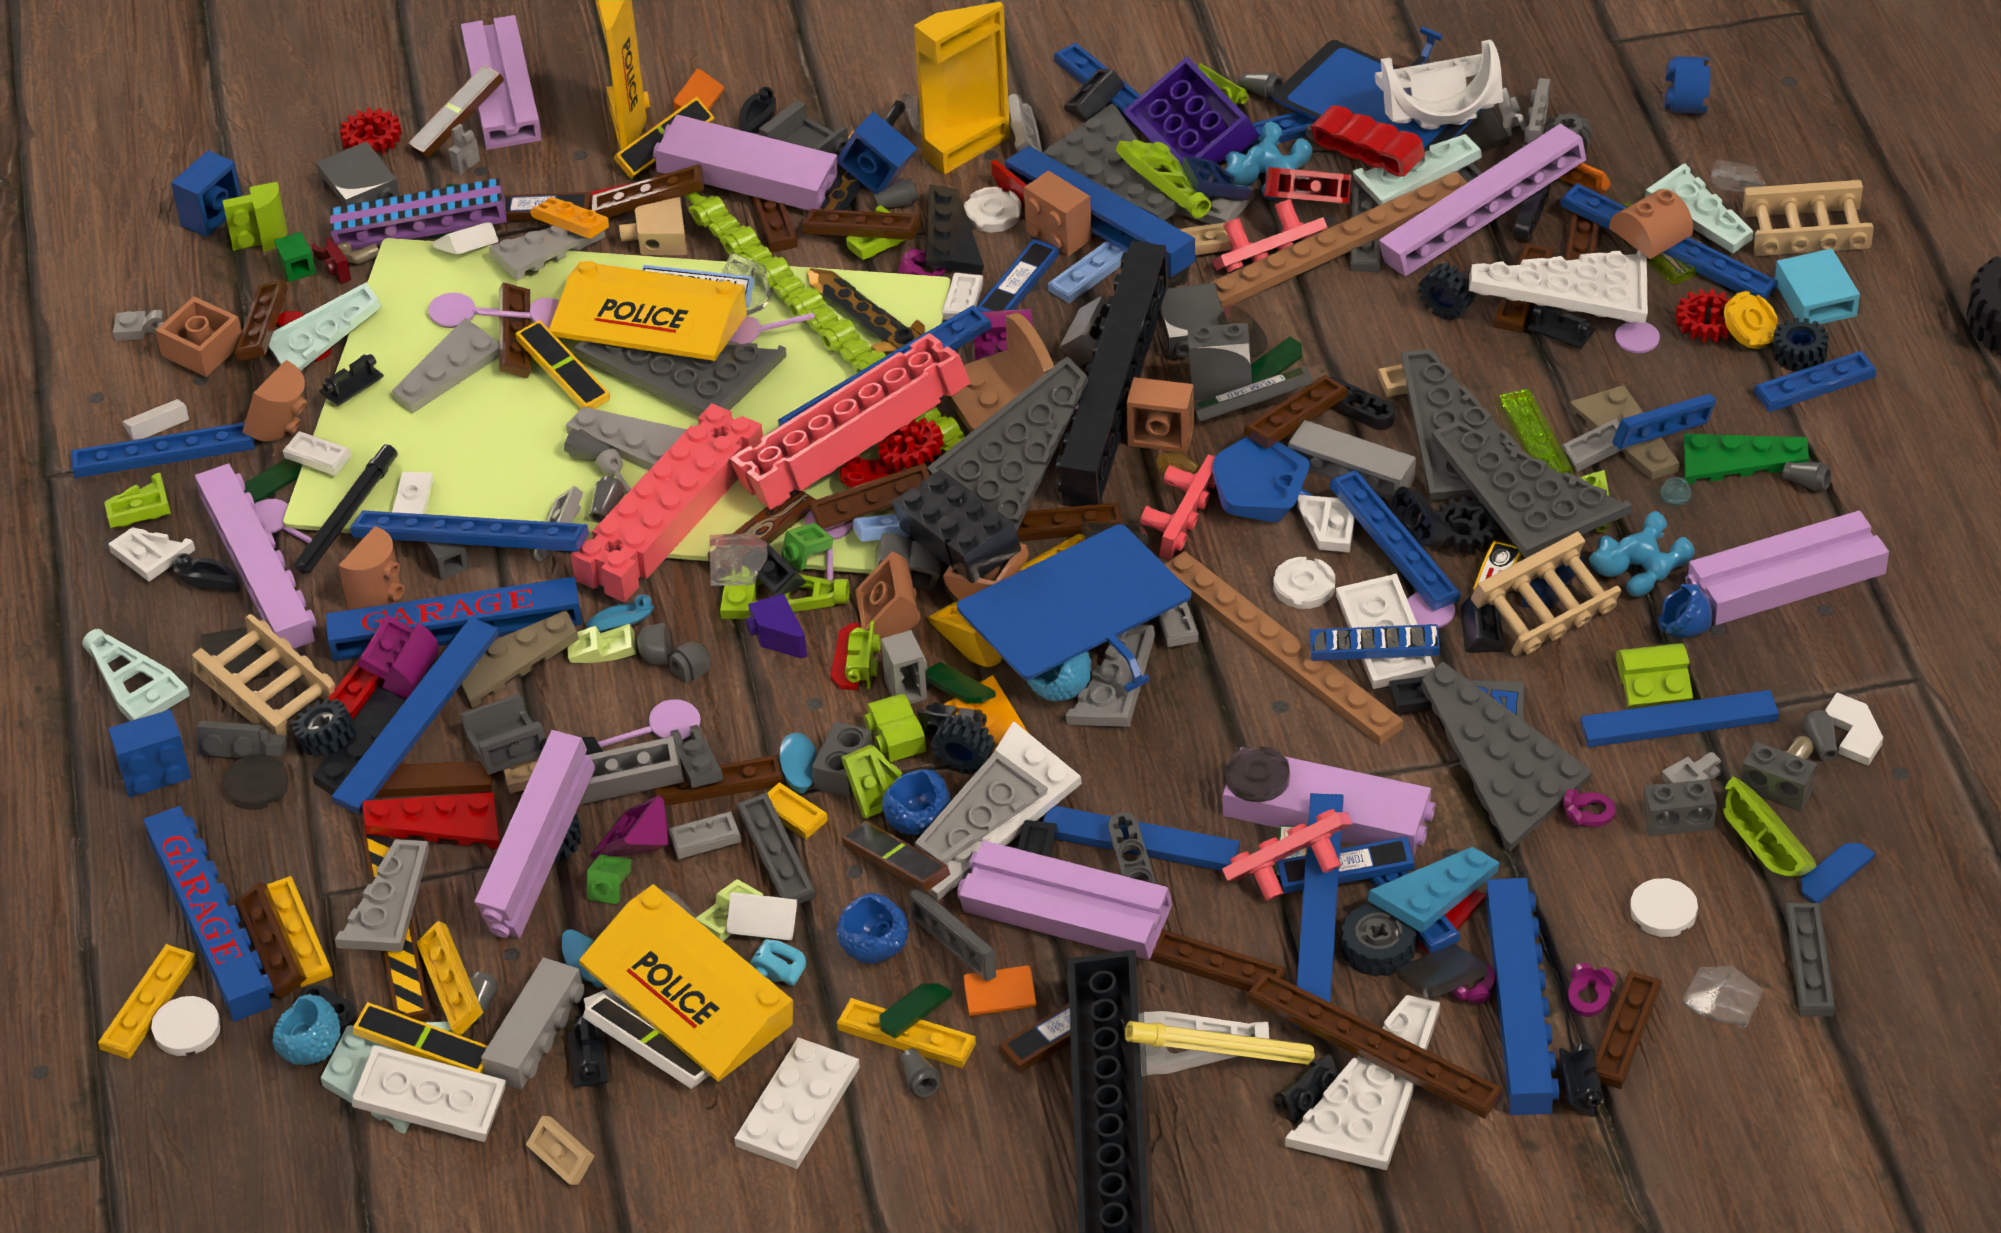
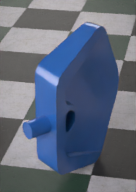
(1259, 480)

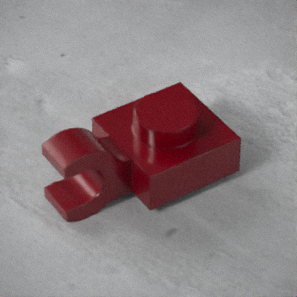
(334, 260)

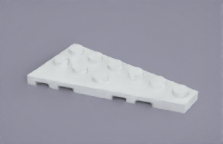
(1042, 765)
(1366, 1103)

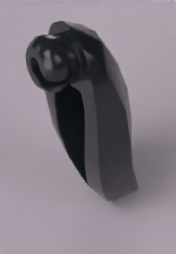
(757, 110)
(205, 573)

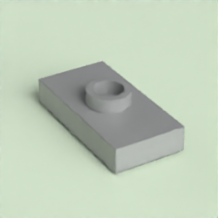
(1592, 446)
(1178, 626)
(704, 835)

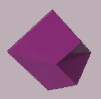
(636, 831)

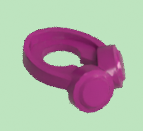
(907, 265)
(1573, 801)
(1582, 976)
(1480, 993)

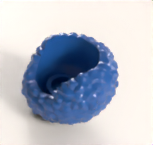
(915, 801)
(872, 929)

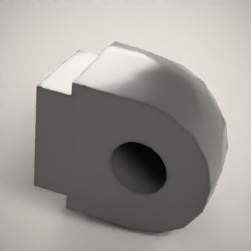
(655, 644)
(689, 661)

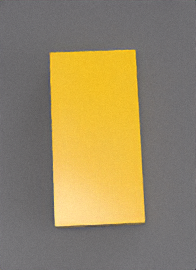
(796, 812)

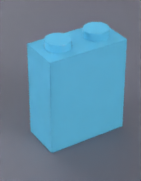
(1817, 287)

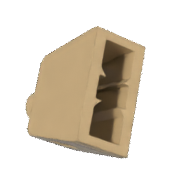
(657, 228)

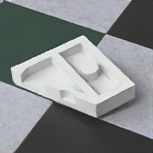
(1327, 521)
(148, 552)

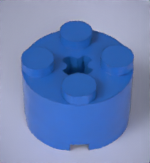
(1688, 84)

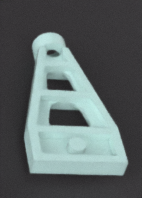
(152, 698)

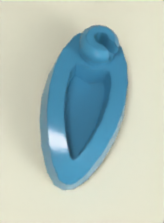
(622, 614)
(796, 760)
(573, 947)

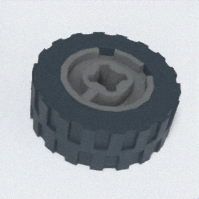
(1378, 955)

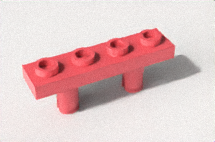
(1244, 250)
(1186, 516)
(1262, 862)

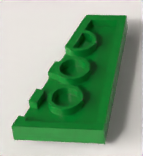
(1723, 455)

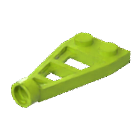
(1147, 156)
(825, 594)

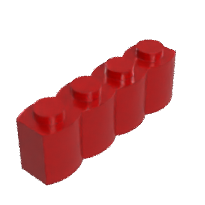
(1364, 139)

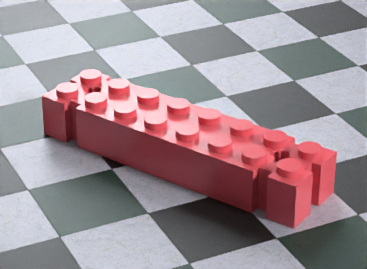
(850, 421)
(665, 504)

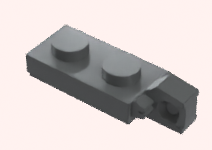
(238, 740)

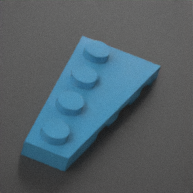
(1434, 889)

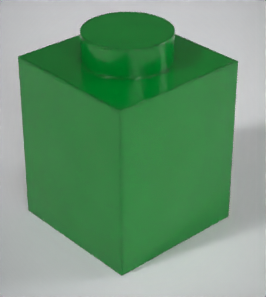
(294, 256)

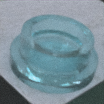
(1676, 491)

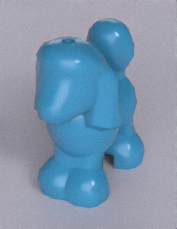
(1266, 154)
(1641, 549)

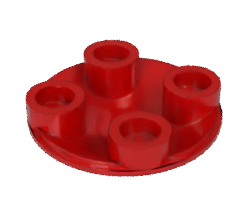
(861, 471)

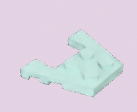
(348, 1064)

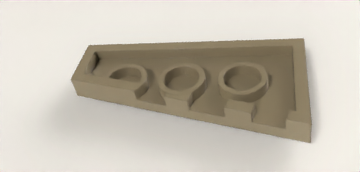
(1649, 457)
(516, 655)

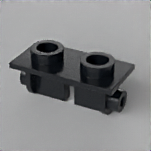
(1565, 329)
(347, 384)
(935, 713)
(587, 1054)
(1309, 1088)
(1582, 1088)

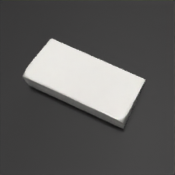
(467, 239)
(156, 420)
(761, 916)

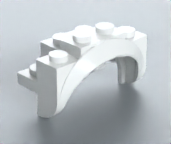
(1438, 90)

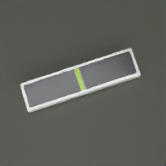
(643, 1040)

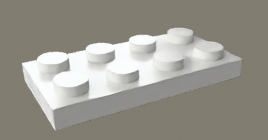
(1382, 604)
(429, 1093)
(797, 1103)

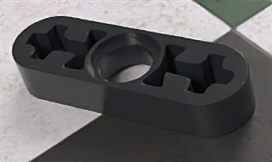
(1530, 214)
(1373, 412)
(1409, 516)

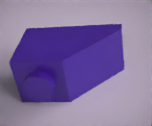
(776, 626)

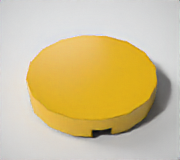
(1750, 320)

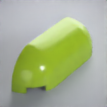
(1765, 831)

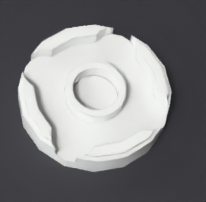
(993, 209)
(1304, 583)
(1663, 907)
(186, 1025)

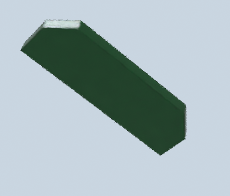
(1277, 360)
(273, 479)
(958, 684)
(913, 1008)

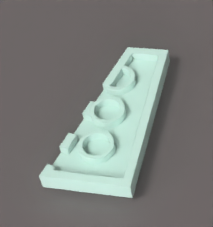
(1438, 161)
(1706, 210)

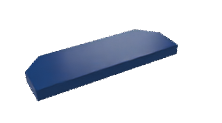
(1835, 871)

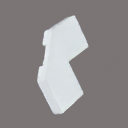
(1863, 736)

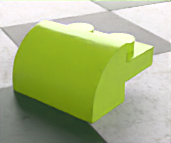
(256, 217)
(1654, 675)

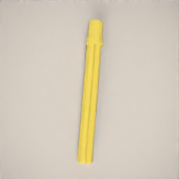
(1199, 1040)

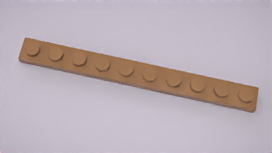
(1333, 241)
(1285, 650)

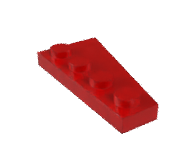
(451, 817)

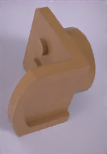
(1002, 375)

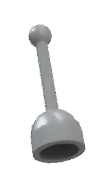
(614, 467)

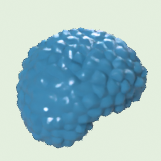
(1063, 680)
(307, 1031)

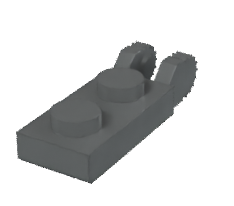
(697, 759)

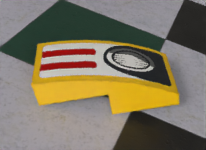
(1497, 559)

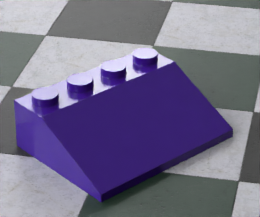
(1191, 116)

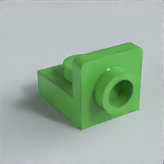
(803, 542)
(605, 878)

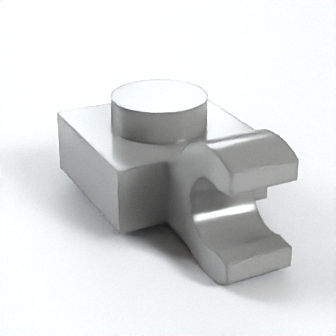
(1510, 110)
(465, 151)
(135, 324)
(1689, 771)

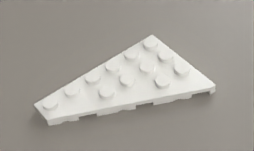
(1593, 284)

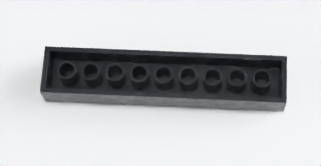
(1116, 361)
(1110, 1096)

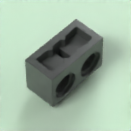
(828, 768)
(1779, 776)
(1678, 807)

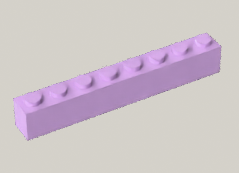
(1482, 200)
(254, 555)

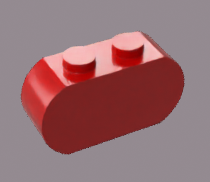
(1307, 185)

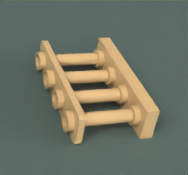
(1807, 198)
(1543, 566)
(253, 704)

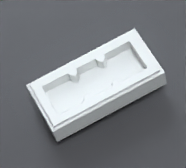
(962, 294)
(317, 453)
(413, 492)

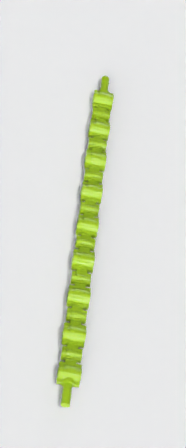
(834, 333)

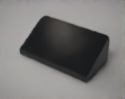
(1094, 94)
(779, 574)
(1481, 628)

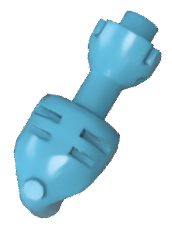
(776, 968)

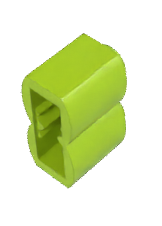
(895, 727)

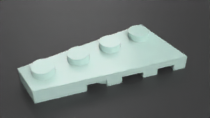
(322, 328)

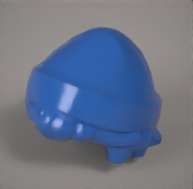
(1686, 612)

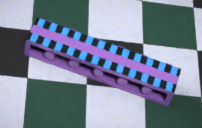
(419, 214)

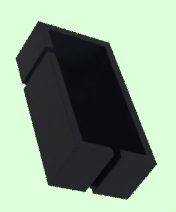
(957, 526)

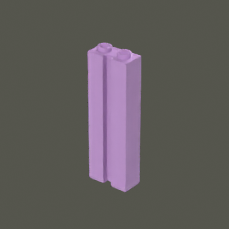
(510, 111)
(747, 162)
(1789, 567)
(1376, 805)
(535, 835)
(1065, 899)

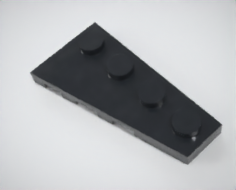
(949, 233)
(369, 724)

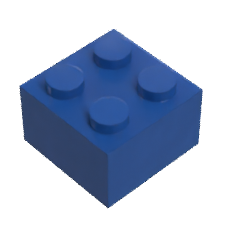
(876, 153)
(201, 192)
(149, 753)

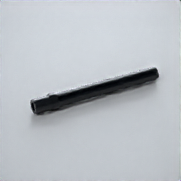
(374, 471)

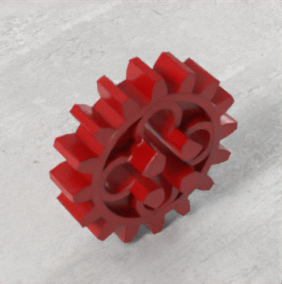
(374, 127)
(1692, 314)
(928, 440)

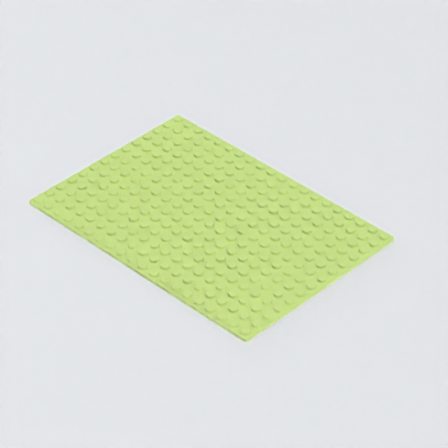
(503, 436)

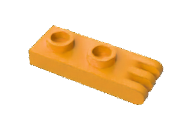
(570, 217)

